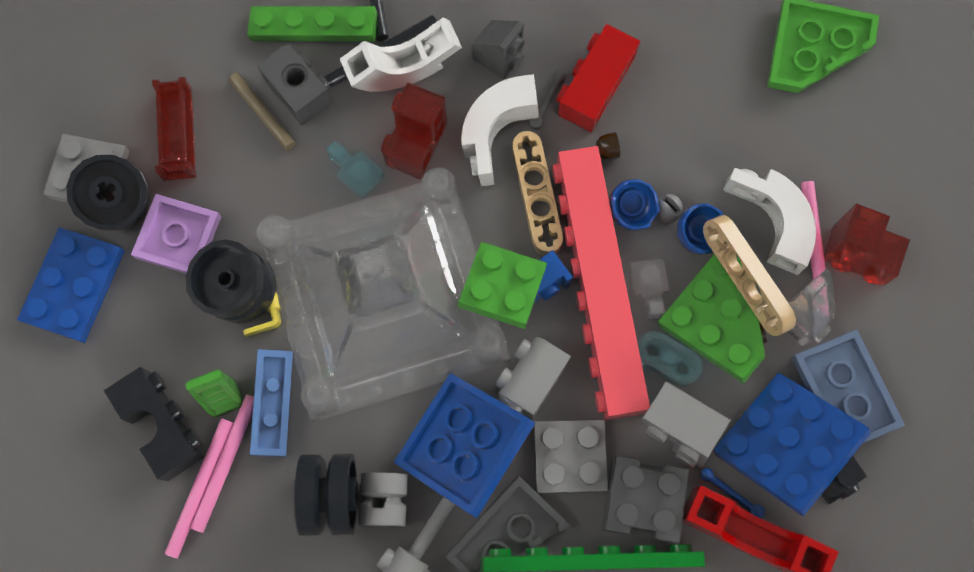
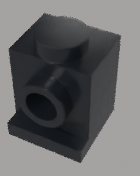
(845, 482)

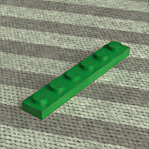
(607, 558)

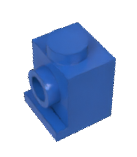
(554, 275)

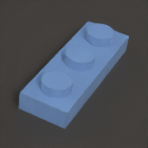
(271, 403)

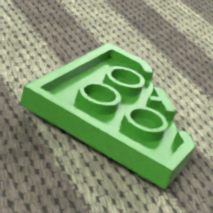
(817, 41)
(717, 322)

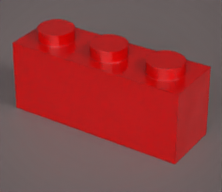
(597, 77)

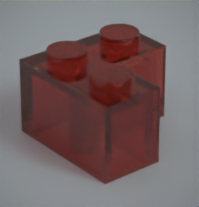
(418, 129)
(865, 246)

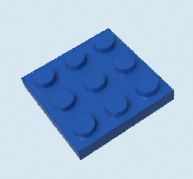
(791, 443)
(464, 444)

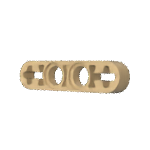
(535, 193)
(771, 307)

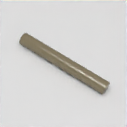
(262, 111)

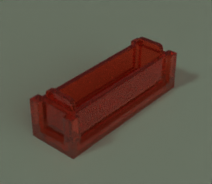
(175, 130)

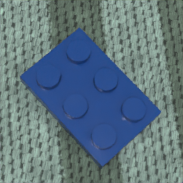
(71, 285)

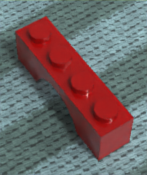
(754, 536)

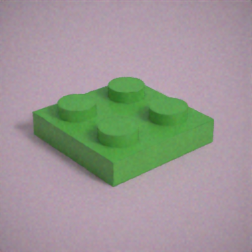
(502, 285)

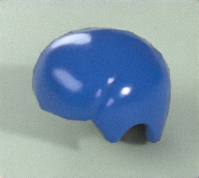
(634, 204)
(691, 227)

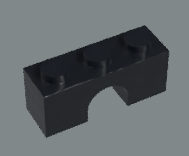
(173, 446)

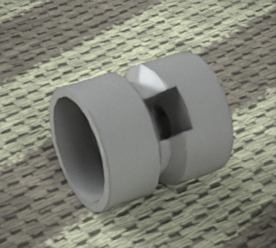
(383, 486)

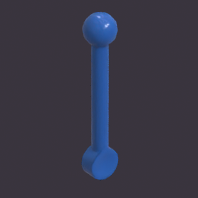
(708, 475)

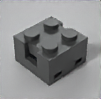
(645, 500)

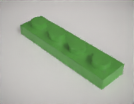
(312, 23)

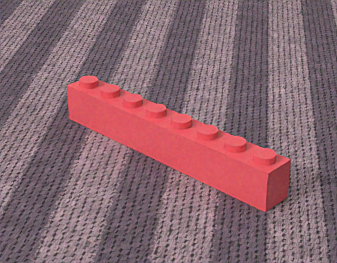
(601, 283)

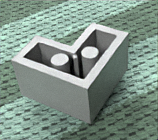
(686, 424)

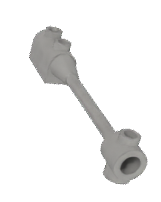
(521, 390)

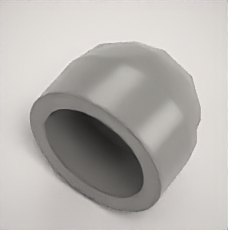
(666, 213)

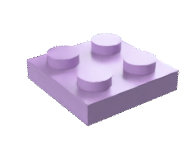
(174, 233)

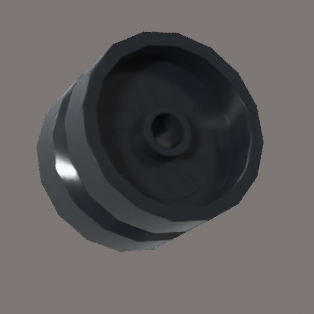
(88, 187)
(230, 282)
(326, 494)

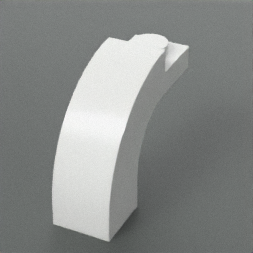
(391, 67)
(494, 109)
(789, 213)

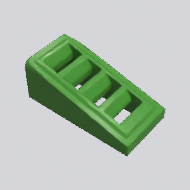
(215, 392)

